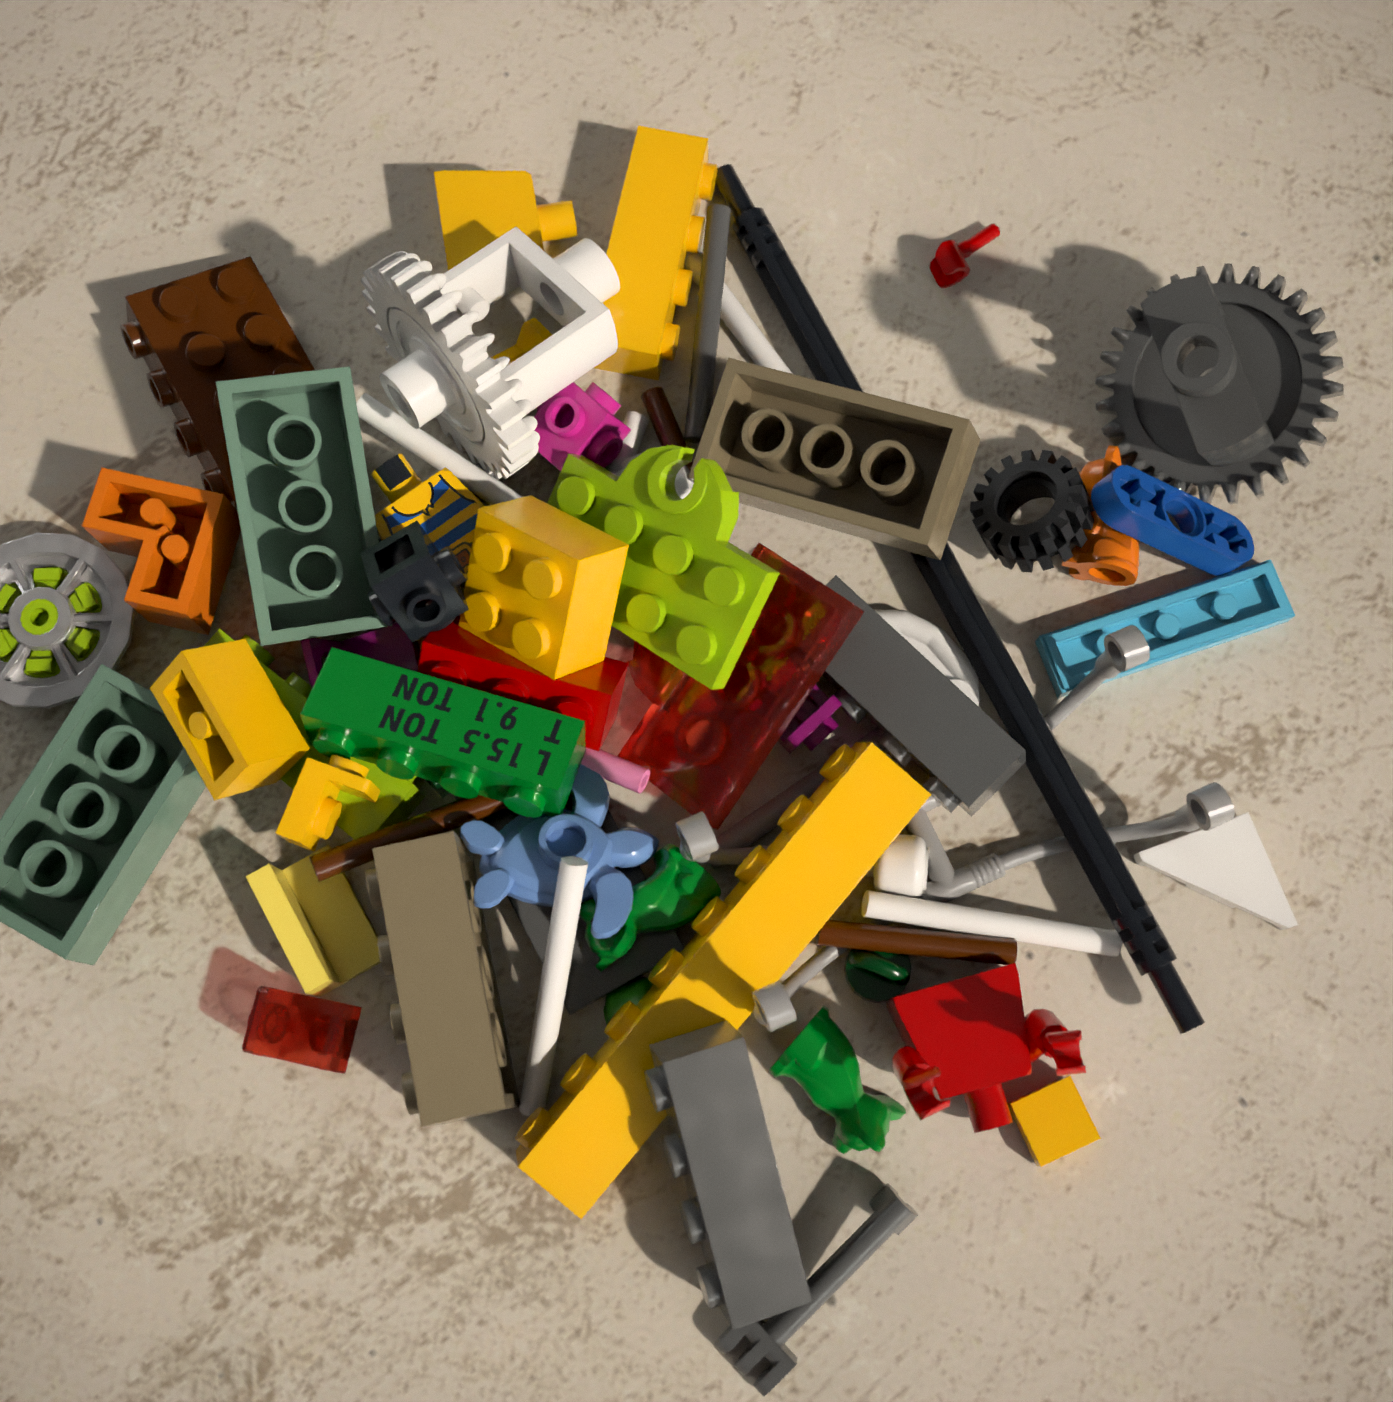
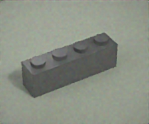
(920, 712)
(729, 1174)

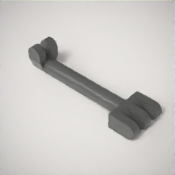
(769, 1337)

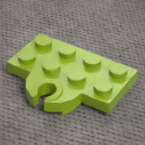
(682, 580)

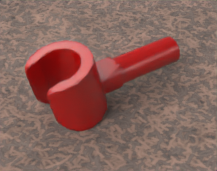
(949, 262)

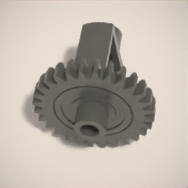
(1220, 382)

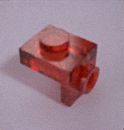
(301, 1029)

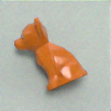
(1107, 554)

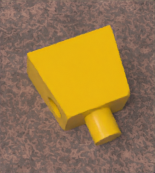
(489, 203)

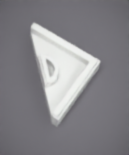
(1226, 867)

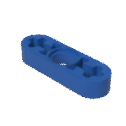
(1138, 507)

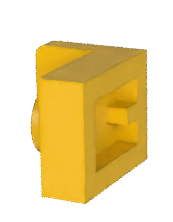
(313, 803)

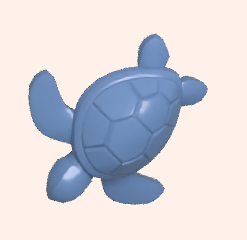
(528, 851)

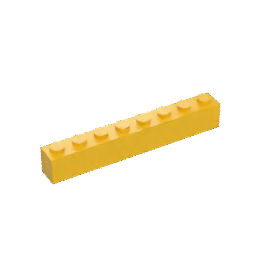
(737, 949)

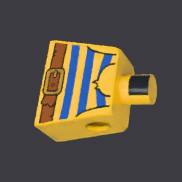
(439, 504)

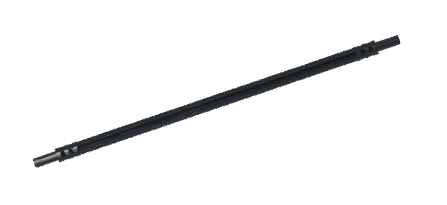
(979, 639)

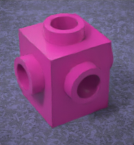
(581, 425)

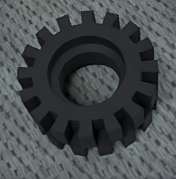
(1021, 484)

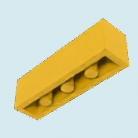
(650, 245)

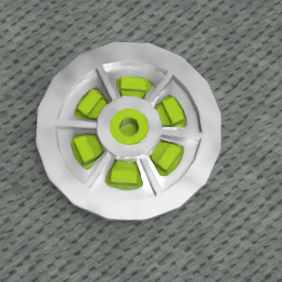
(58, 618)

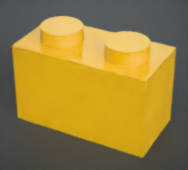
(229, 718)

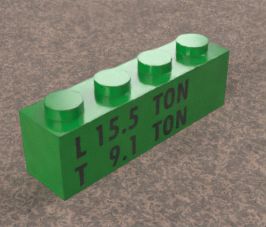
(444, 733)

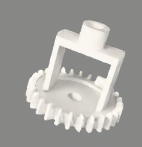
(447, 368)

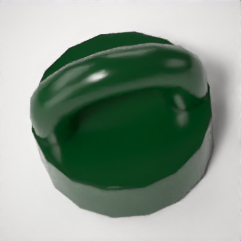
(877, 974)

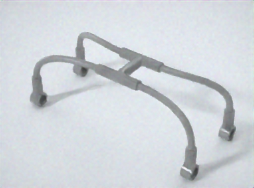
(1204, 810)

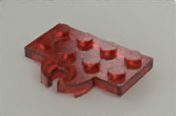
(712, 742)

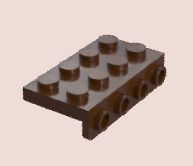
(206, 332)

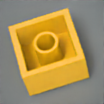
(542, 585)

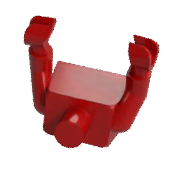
(971, 1040)

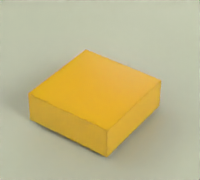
(1053, 1121)

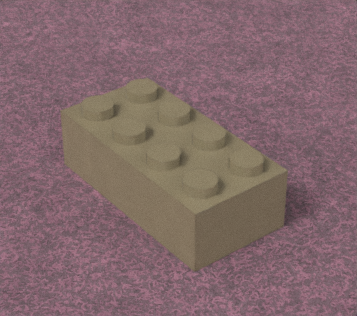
(839, 456)
(443, 980)

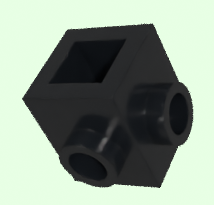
(414, 582)

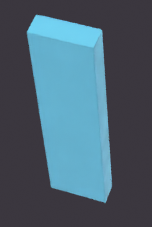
(1171, 624)

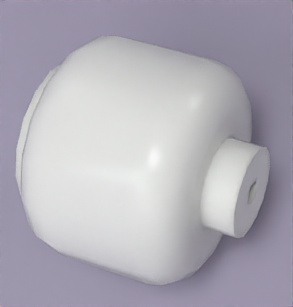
(902, 867)

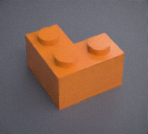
(180, 542)

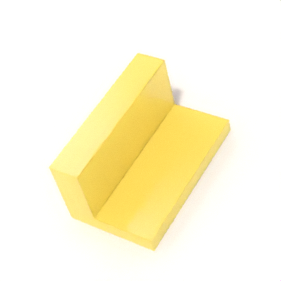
(316, 924)

